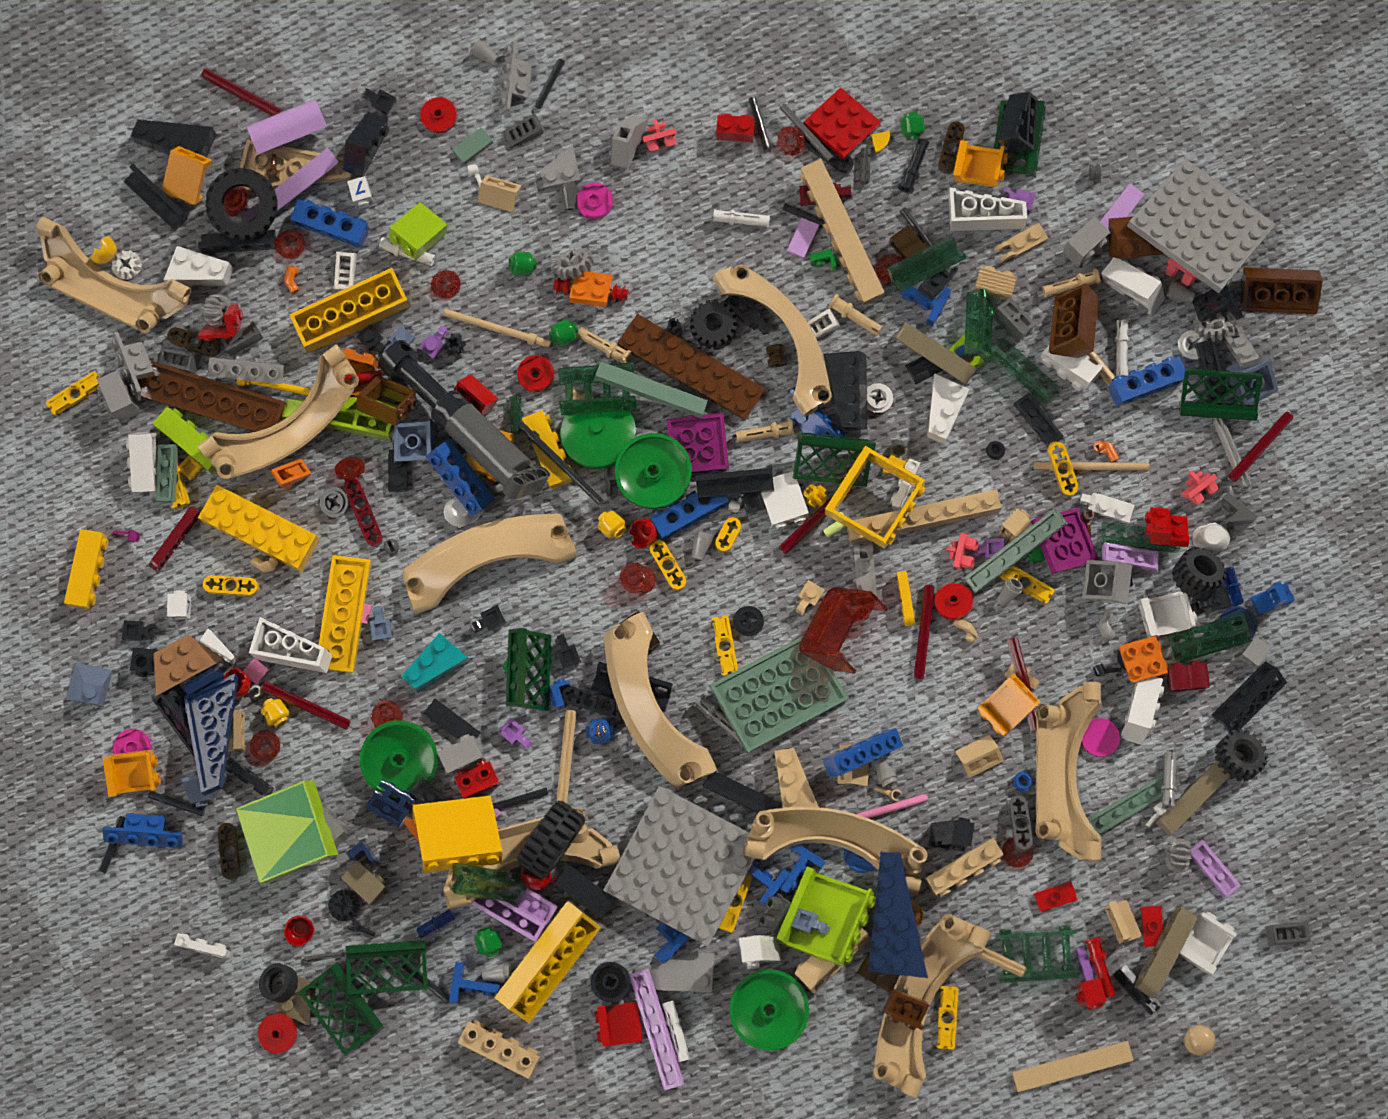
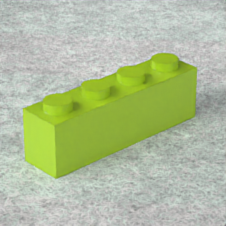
(183, 435)

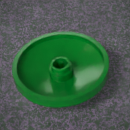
(597, 438)
(653, 471)
(399, 754)
(769, 1010)

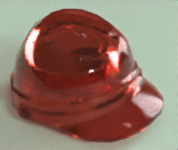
(236, 201)
(637, 578)
(385, 711)

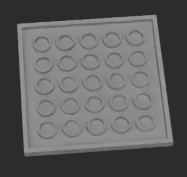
(1201, 225)
(682, 866)

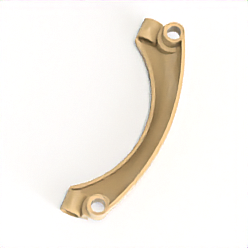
(812, 369)
(261, 448)
(515, 537)
(657, 738)
(835, 827)
(900, 1048)

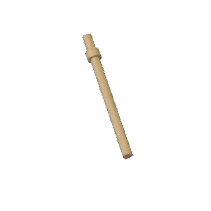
(531, 338)
(1092, 466)

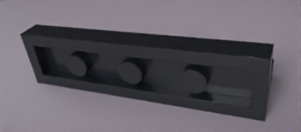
(155, 198)
(220, 243)
(734, 483)
(602, 684)
(1247, 695)
(174, 715)
(739, 793)

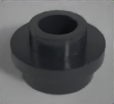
(995, 444)

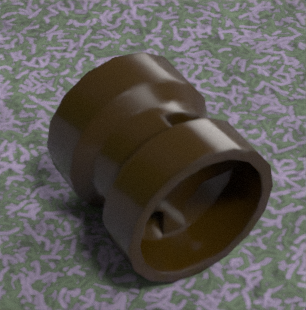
(776, 355)

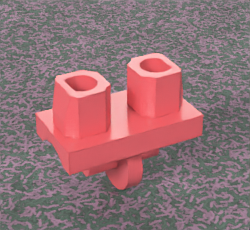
(668, 136)
(1173, 268)
(1197, 484)
(959, 551)

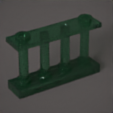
(585, 375)
(1048, 972)

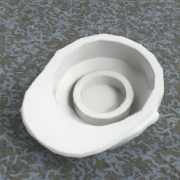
(457, 514)
(1211, 537)

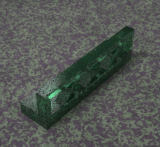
(925, 262)
(978, 325)
(1021, 375)
(1138, 542)
(1211, 641)
(489, 884)

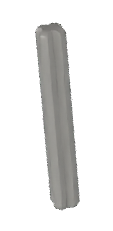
(1230, 449)

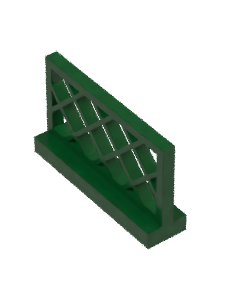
(1033, 156)
(1215, 409)
(830, 442)
(518, 669)
(386, 950)
(357, 1000)

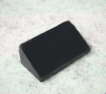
(922, 369)

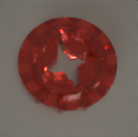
(798, 142)
(292, 236)
(884, 262)
(451, 290)
(354, 463)
(256, 742)
(1012, 859)

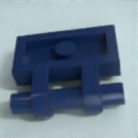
(388, 808)

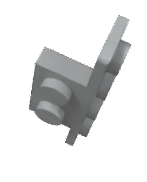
(515, 78)
(135, 363)
(245, 369)

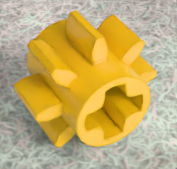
(815, 495)

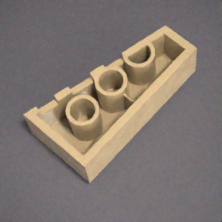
(792, 780)

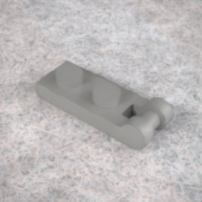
(1242, 348)
(864, 568)

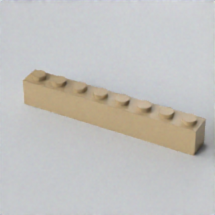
(842, 232)
(931, 515)

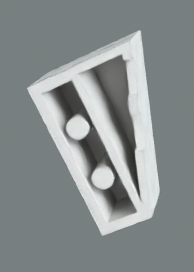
(198, 269)
(1134, 283)
(1077, 370)
(945, 407)
(142, 461)
(1142, 710)

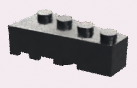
(167, 136)
(849, 386)

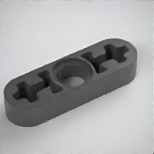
(1016, 832)

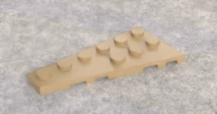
(288, 162)

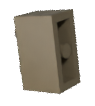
(364, 882)

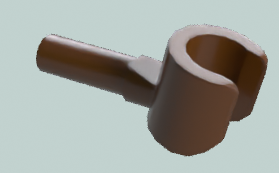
(273, 166)
(1087, 520)

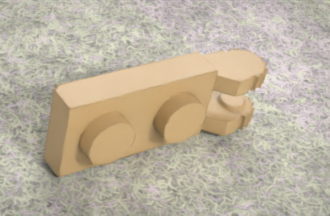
(1022, 242)

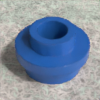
(1027, 777)

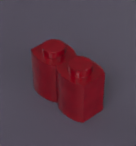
(1188, 677)

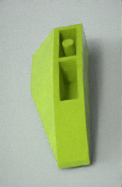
(352, 420)

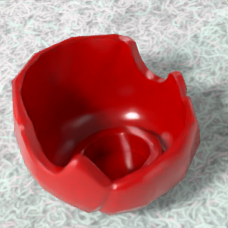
(643, 533)
(243, 682)
(534, 882)
(297, 925)

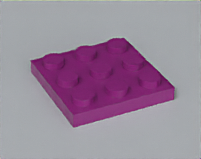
(703, 441)
(1070, 545)

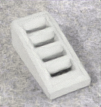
(343, 255)
(828, 328)
(217, 646)

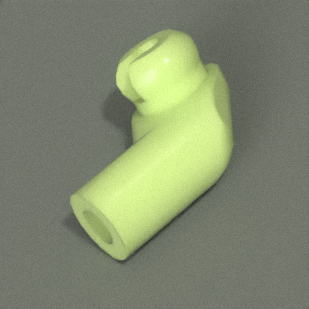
(834, 528)

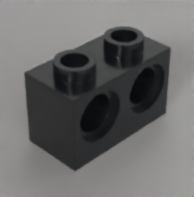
(139, 654)

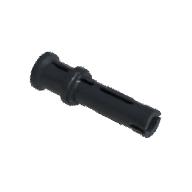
(911, 173)

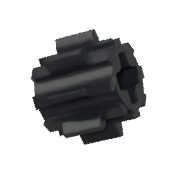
(453, 340)

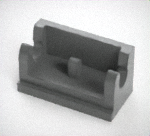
(1013, 319)
(243, 339)

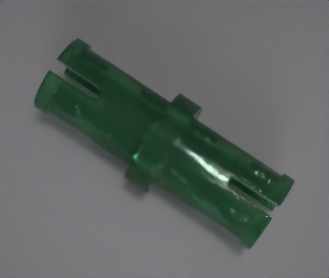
(515, 414)

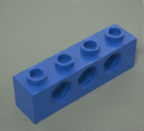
(354, 237)
(1123, 394)
(460, 477)
(685, 520)
(862, 752)

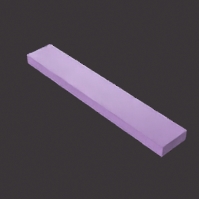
(299, 181)
(656, 1029)

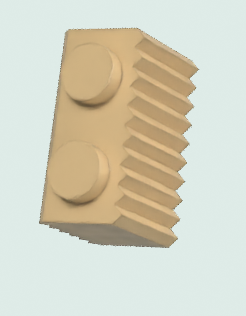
(997, 284)
(1015, 524)

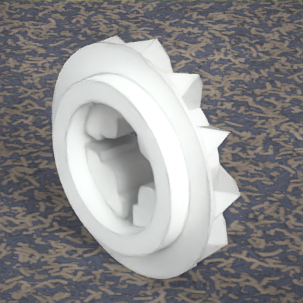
(126, 273)
(1183, 345)
(886, 395)

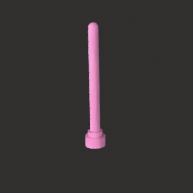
(894, 806)

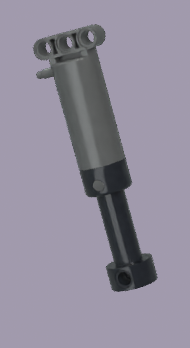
(466, 425)

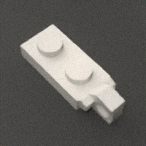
(899, 498)
(1108, 507)
(201, 946)

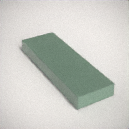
(166, 473)

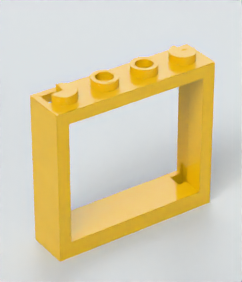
(869, 455)

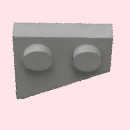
(561, 170)

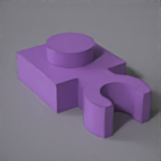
(1022, 195)
(990, 548)
(1086, 968)

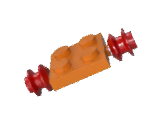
(591, 289)

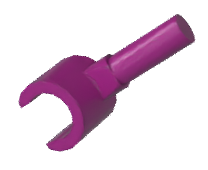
(133, 536)

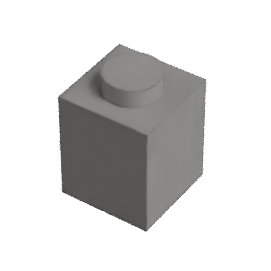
(1256, 652)

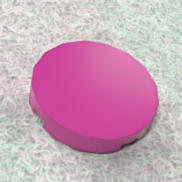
(594, 200)
(1101, 737)
(124, 742)

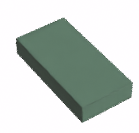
(472, 145)

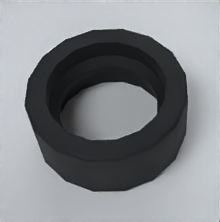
(289, 986)

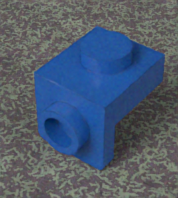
(556, 697)

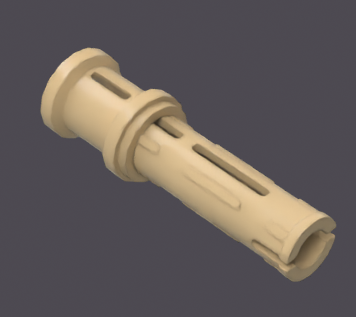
(1063, 286)
(847, 310)
(611, 350)
(742, 435)

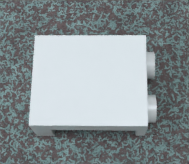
(785, 502)
(1167, 614)
(1207, 942)

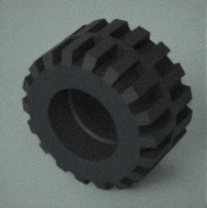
(1199, 573)

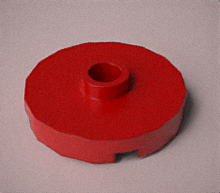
(440, 123)
(535, 364)
(953, 610)
(286, 1029)

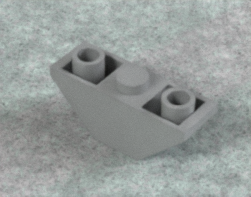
(627, 140)

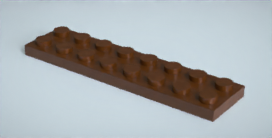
(691, 367)
(211, 398)

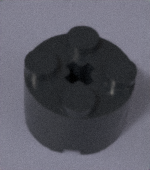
(621, 986)

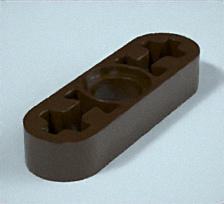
(951, 141)
(179, 342)
(232, 836)

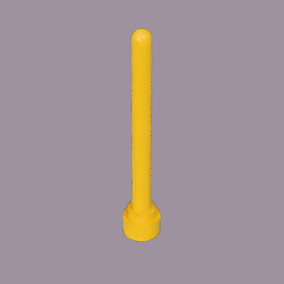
(285, 387)

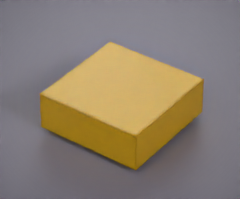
(190, 467)

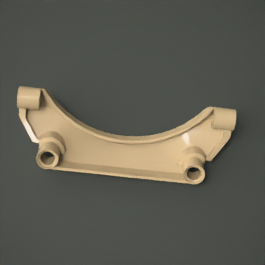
(81, 279)
(1057, 749)
(587, 849)

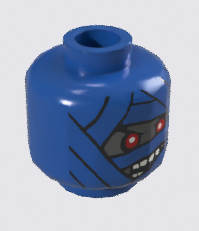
(600, 731)

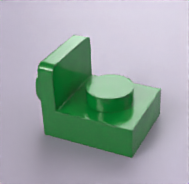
(821, 258)

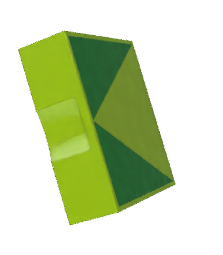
(286, 831)

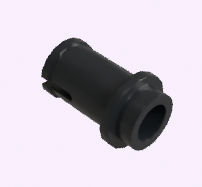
(675, 330)

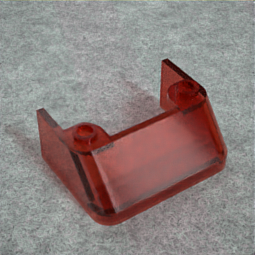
(832, 624)

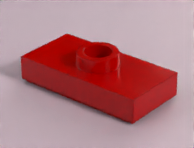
(1055, 896)
(1151, 925)

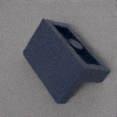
(203, 680)
(360, 851)

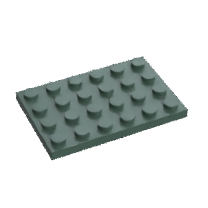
(776, 695)

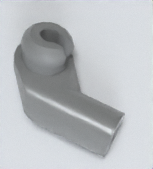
(1104, 626)

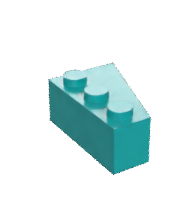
(433, 663)

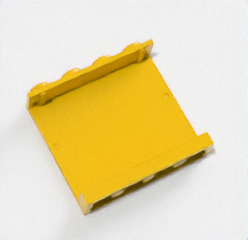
(457, 833)

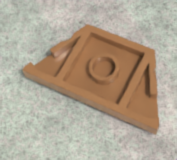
(180, 662)

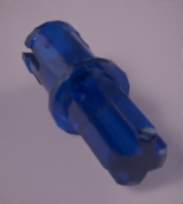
(1233, 587)
(435, 923)

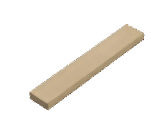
(1072, 1066)

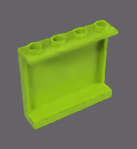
(839, 906)

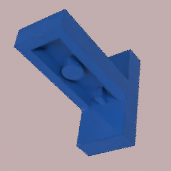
(925, 303)
(1274, 597)
(800, 867)
(766, 879)
(469, 986)

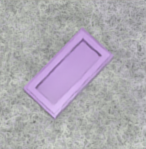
(802, 238)

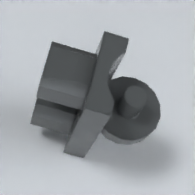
(776, 913)

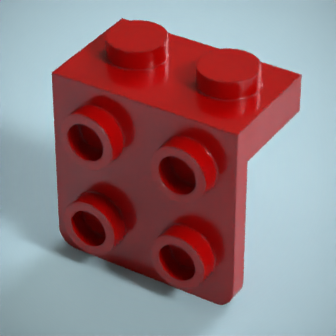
(233, 319)
(618, 1024)

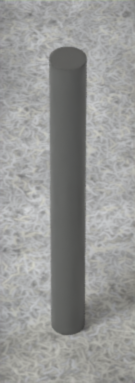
(806, 132)

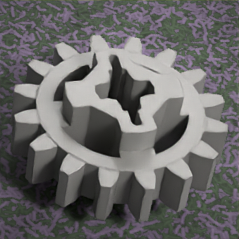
(573, 263)
(1215, 326)

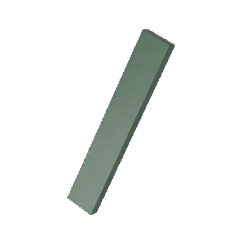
(650, 389)
(1016, 550)
(1127, 806)

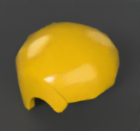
(106, 252)

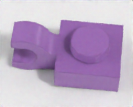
(433, 344)
(514, 732)

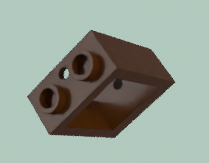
(380, 386)

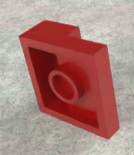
(1166, 528)

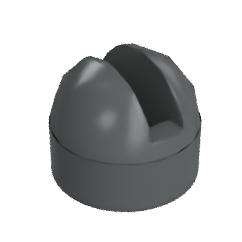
(902, 448)
(394, 543)

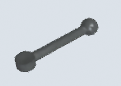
(341, 953)

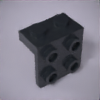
(1212, 302)

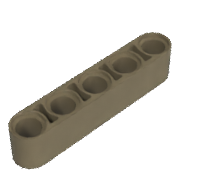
(935, 352)
(1192, 799)
(1166, 951)

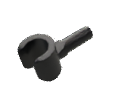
(1099, 670)
(361, 928)

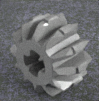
(214, 309)
(1178, 855)

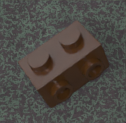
(906, 1009)

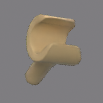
(887, 792)

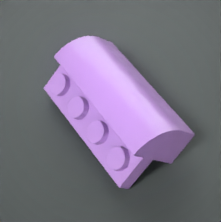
(286, 126)
(527, 916)

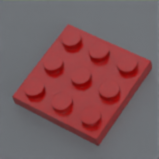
(842, 123)

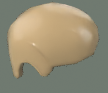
(1199, 1040)

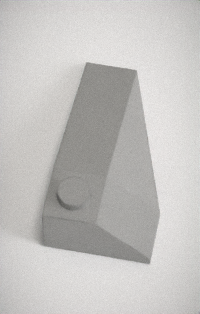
(684, 973)

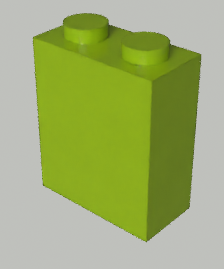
(417, 231)

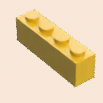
(541, 424)
(85, 569)

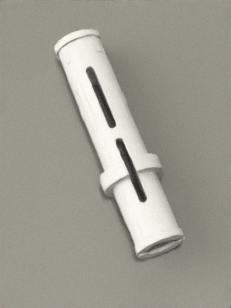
(741, 218)
(386, 244)
(1122, 348)
(678, 1039)

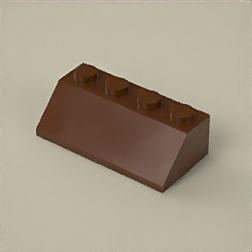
(1126, 242)
(1281, 290)
(1074, 322)

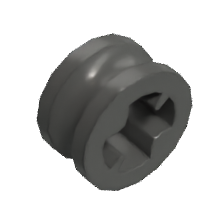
(1095, 172)

